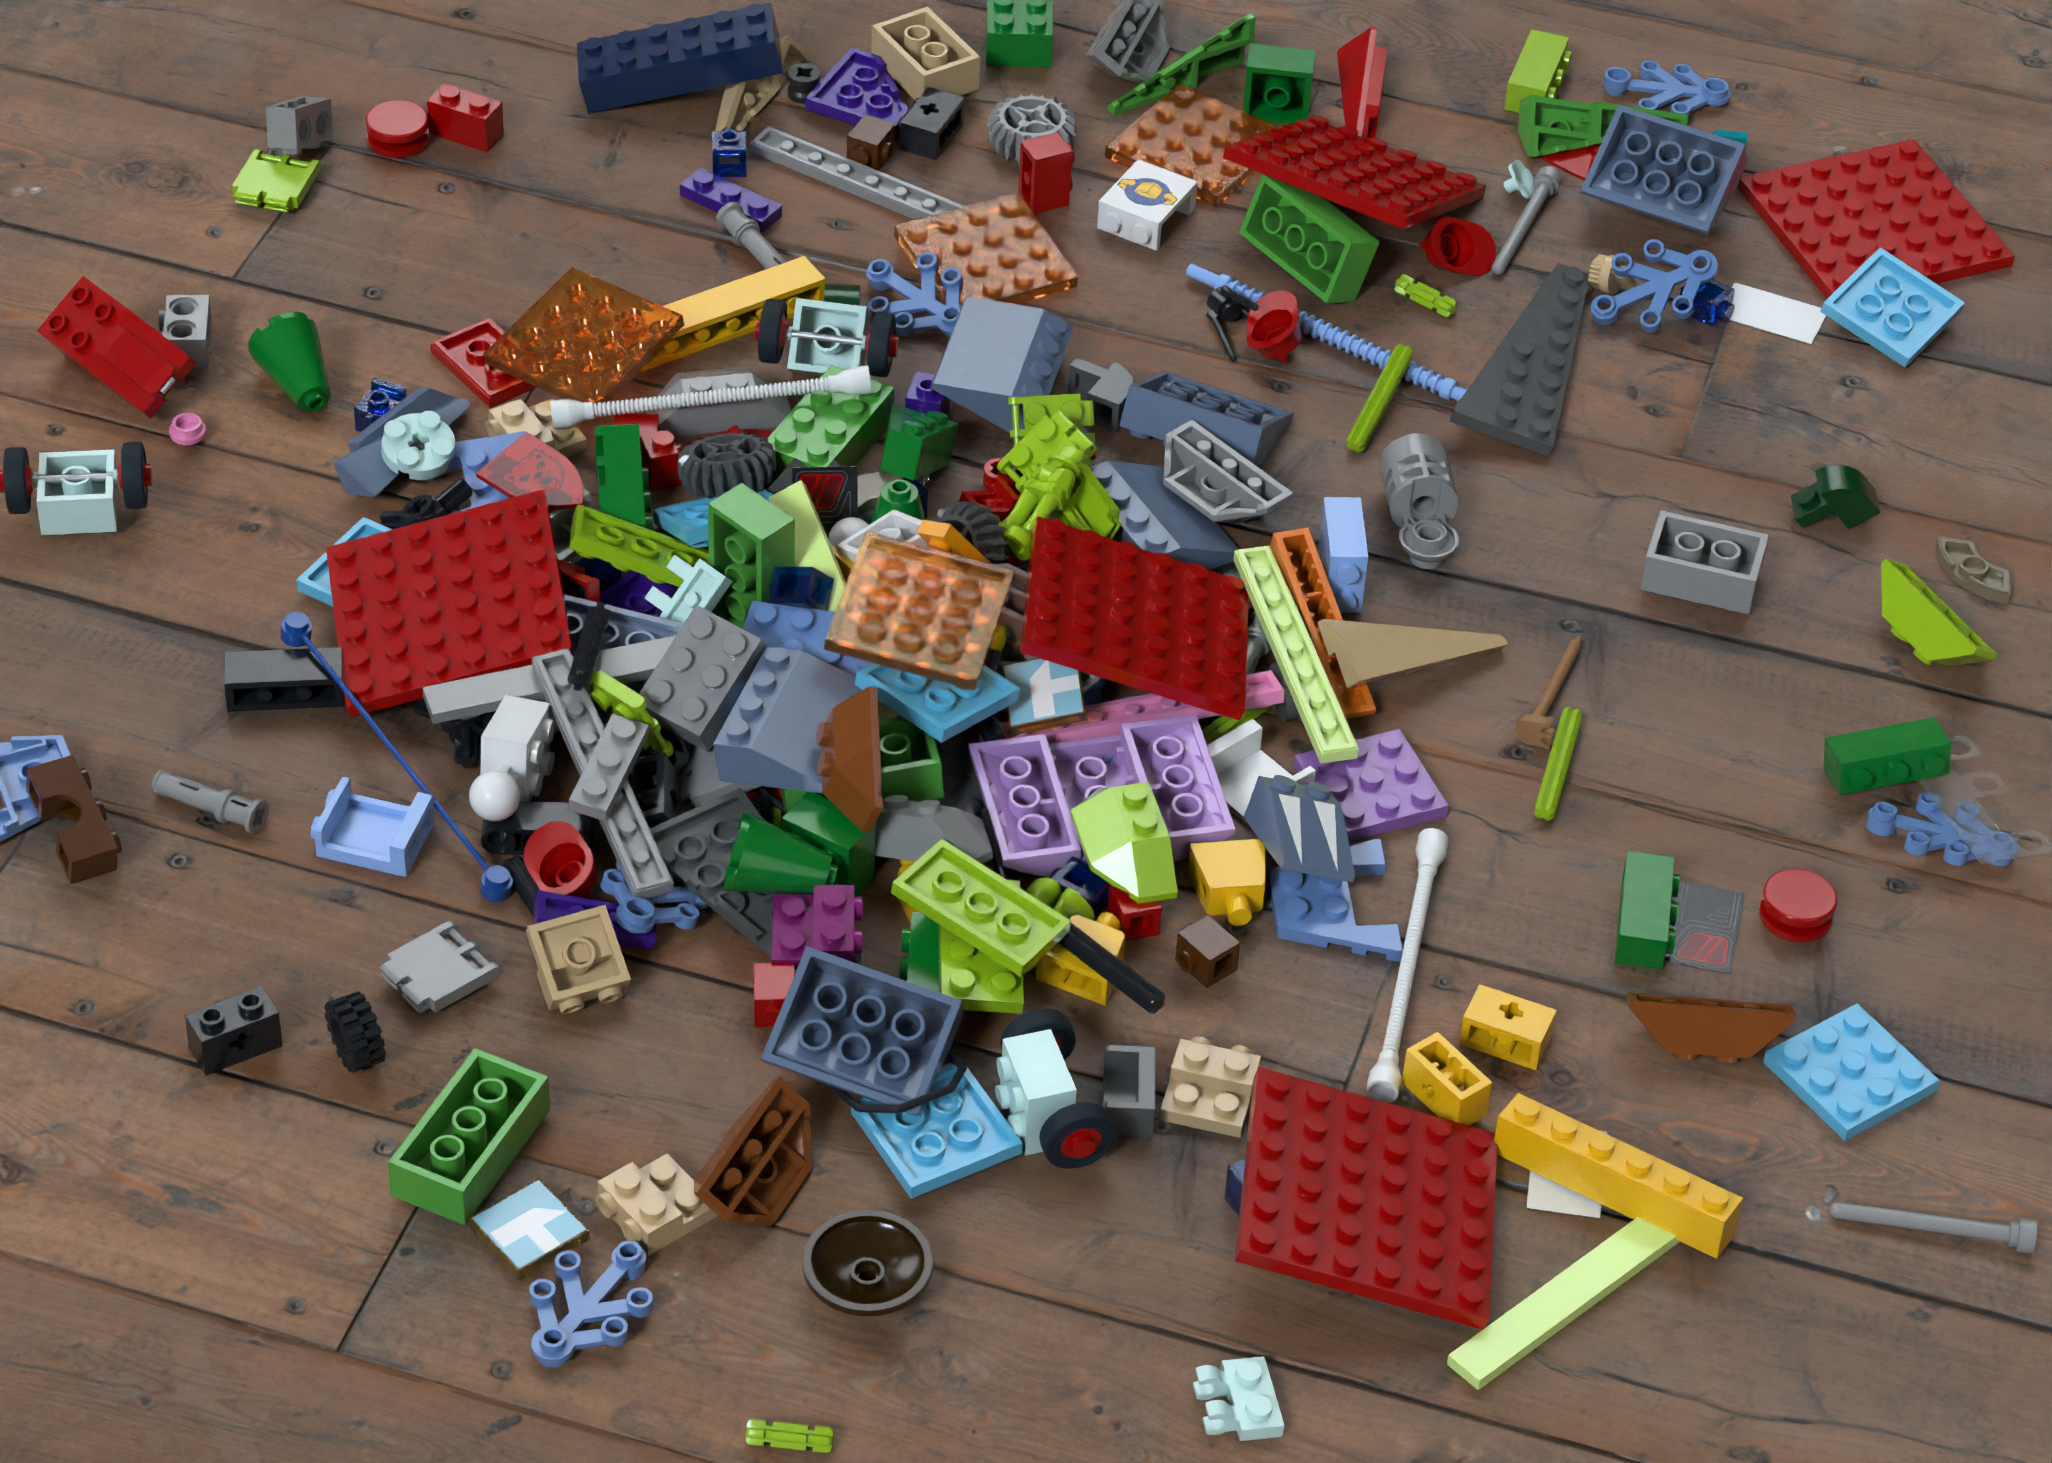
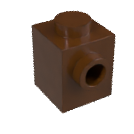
(871, 142)
(1207, 951)

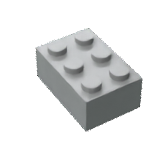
(1704, 562)
(701, 677)

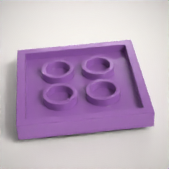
(1381, 787)

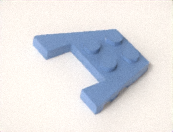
(473, 456)
(14, 760)
(1321, 911)

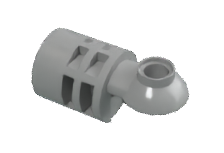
(1421, 497)

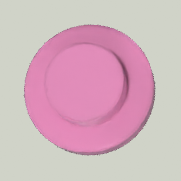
(187, 429)

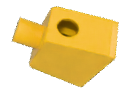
(1229, 877)
(1070, 974)

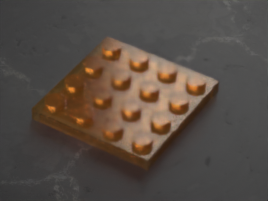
(1188, 137)
(994, 246)
(584, 339)
(919, 610)

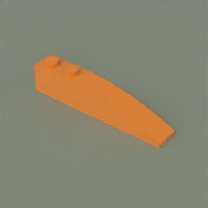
(1315, 602)

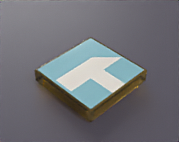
(1047, 697)
(529, 1229)

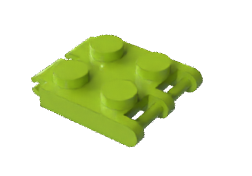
(275, 181)
(1036, 407)
(1042, 440)
(1095, 504)
(622, 701)

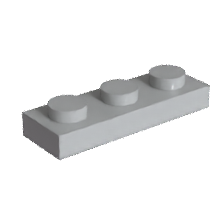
(608, 767)

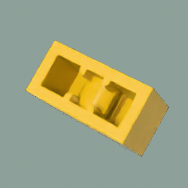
(1507, 1027)
(1446, 1081)

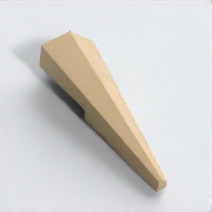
(1383, 650)

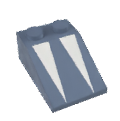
(1301, 827)

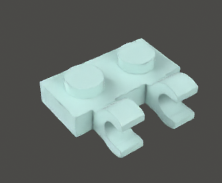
(700, 587)
(1250, 1395)

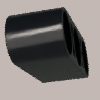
(512, 834)

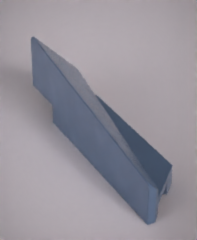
(363, 468)

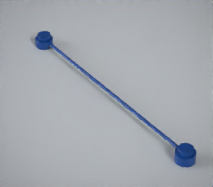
(496, 880)

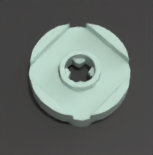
(421, 428)

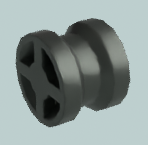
(802, 79)

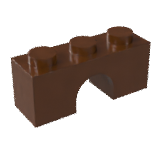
(64, 791)

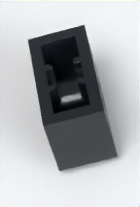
(931, 123)
(656, 788)
(233, 1030)

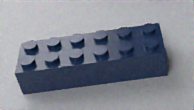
(679, 57)

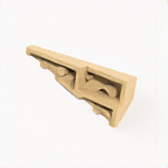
(747, 98)

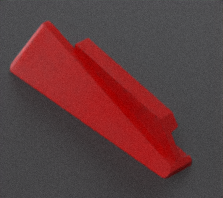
(1362, 81)

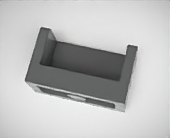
(1130, 1088)

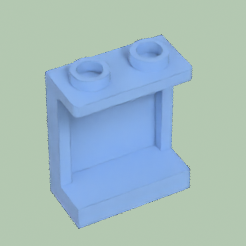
(372, 830)

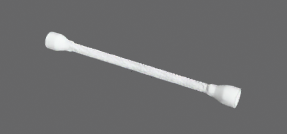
(570, 412)
(1385, 1076)

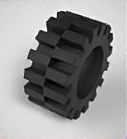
(355, 1031)

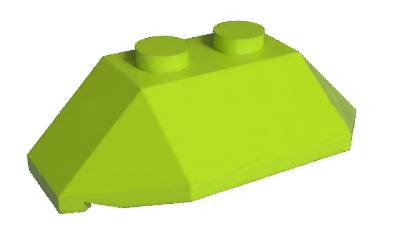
(1927, 620)
(1127, 841)

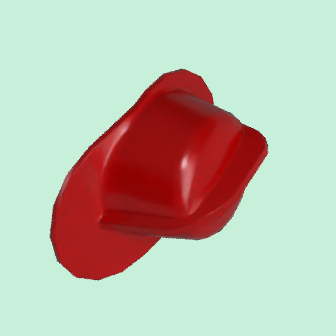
(1459, 247)
(1275, 325)
(560, 860)

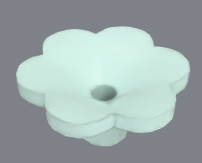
(1521, 180)

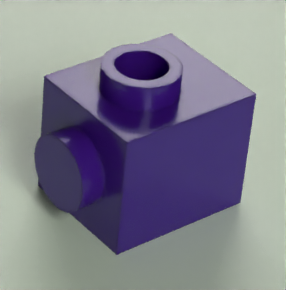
(923, 398)

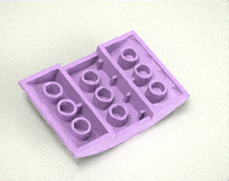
(1037, 784)

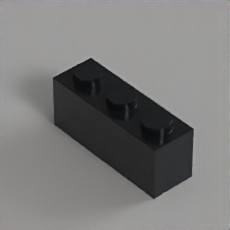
(282, 679)

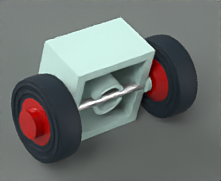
(826, 336)
(76, 487)
(1043, 1096)

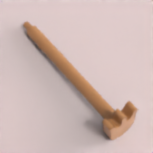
(1535, 727)

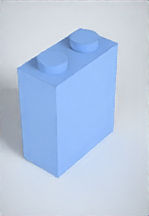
(1344, 550)

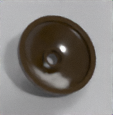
(870, 1248)

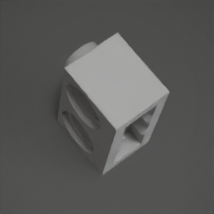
(299, 124)
(188, 325)

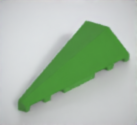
(1214, 54)
(1565, 125)

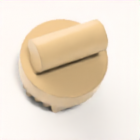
(1603, 277)

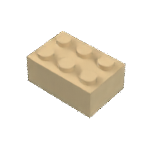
(925, 53)

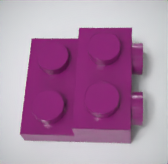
(816, 921)

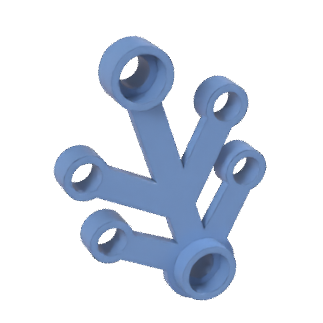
(1704, 92)
(882, 277)
(1658, 284)
(1885, 820)
(639, 915)
(627, 1264)

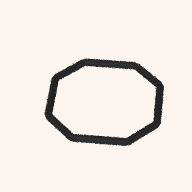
(877, 1108)

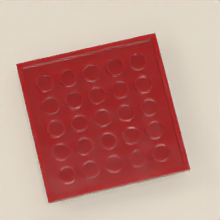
(1356, 171)
(1885, 197)
(447, 600)
(1136, 618)
(1368, 1198)

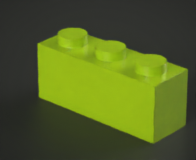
(1539, 68)

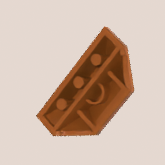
(852, 758)
(1710, 1025)
(760, 1159)

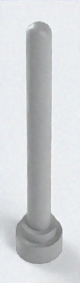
(1545, 184)
(2017, 1234)

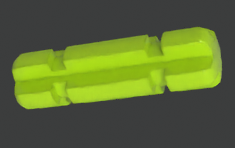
(1426, 296)
(789, 1435)

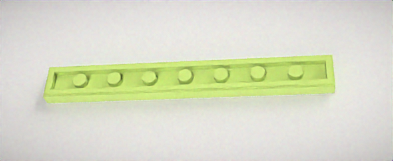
(814, 549)
(1296, 655)
(1559, 1302)

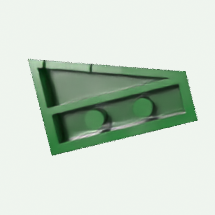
(917, 442)
(621, 474)

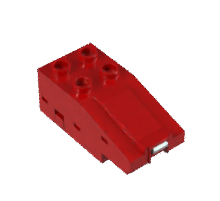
(116, 347)

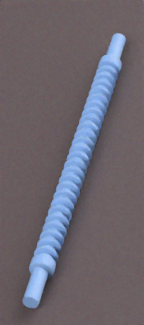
(1447, 388)

